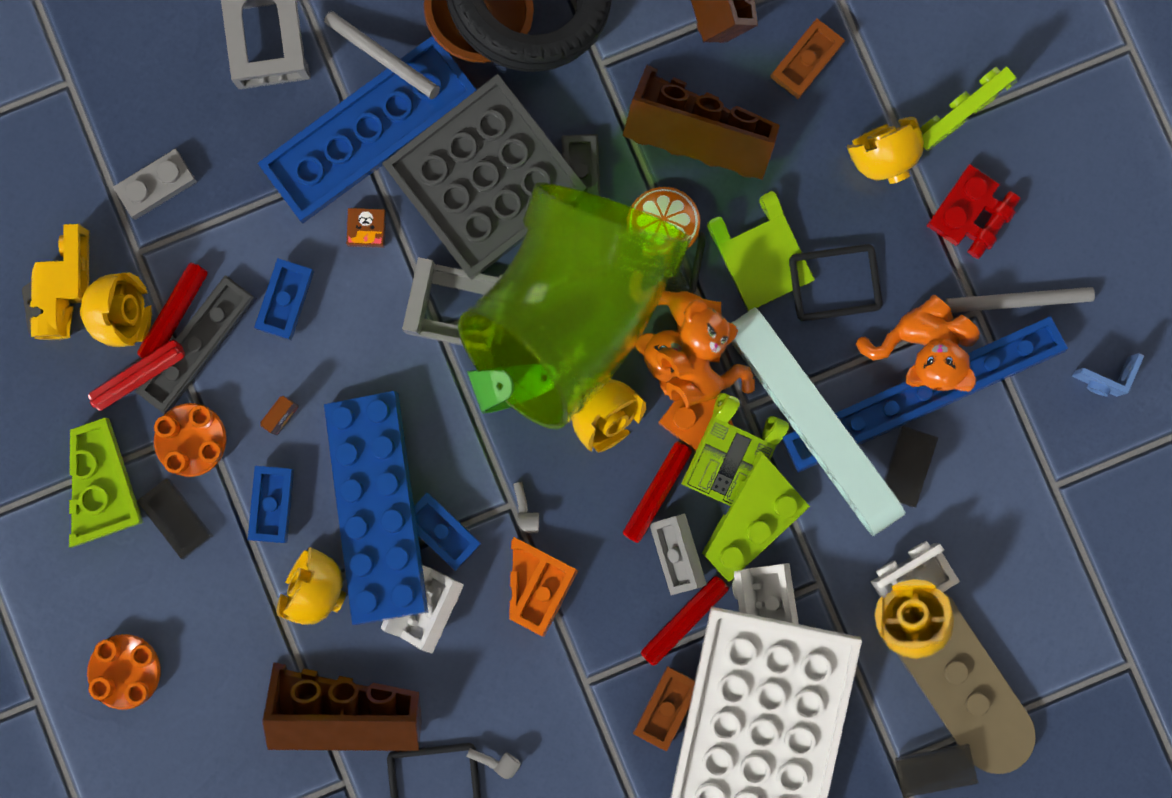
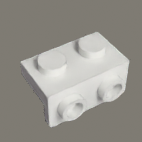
(925, 564)
(766, 592)
(426, 628)

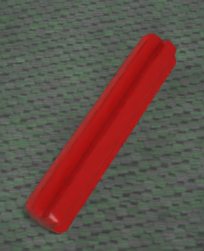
(173, 309)
(136, 375)
(657, 492)
(684, 620)

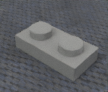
(154, 184)
(678, 554)

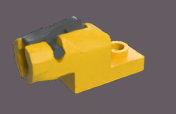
(56, 285)

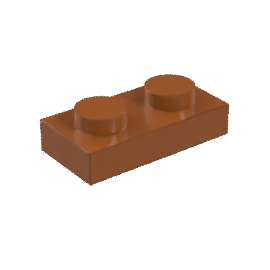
(807, 58)
(665, 709)

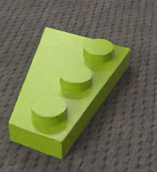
(965, 105)
(100, 485)
(758, 515)

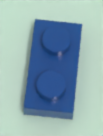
(284, 299)
(270, 504)
(444, 532)

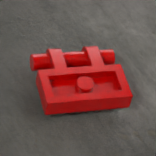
(964, 204)

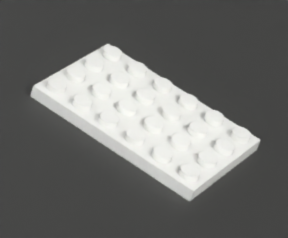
(765, 709)

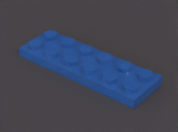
(363, 131)
(375, 508)

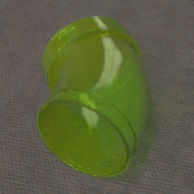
(571, 300)

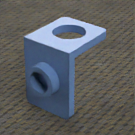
(1104, 386)

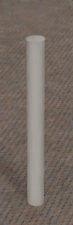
(382, 55)
(1024, 299)

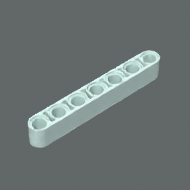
(816, 423)

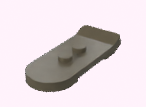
(975, 700)

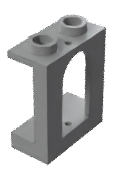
(266, 72)
(426, 275)

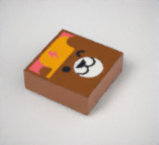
(366, 227)
(279, 415)

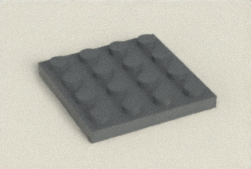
(477, 174)

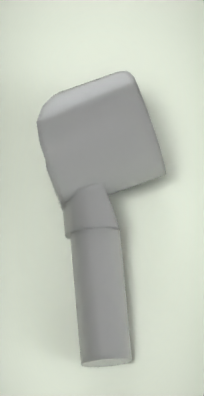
(527, 521)
(505, 767)

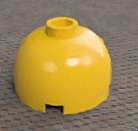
(888, 151)
(115, 310)
(607, 415)
(312, 589)
(914, 618)

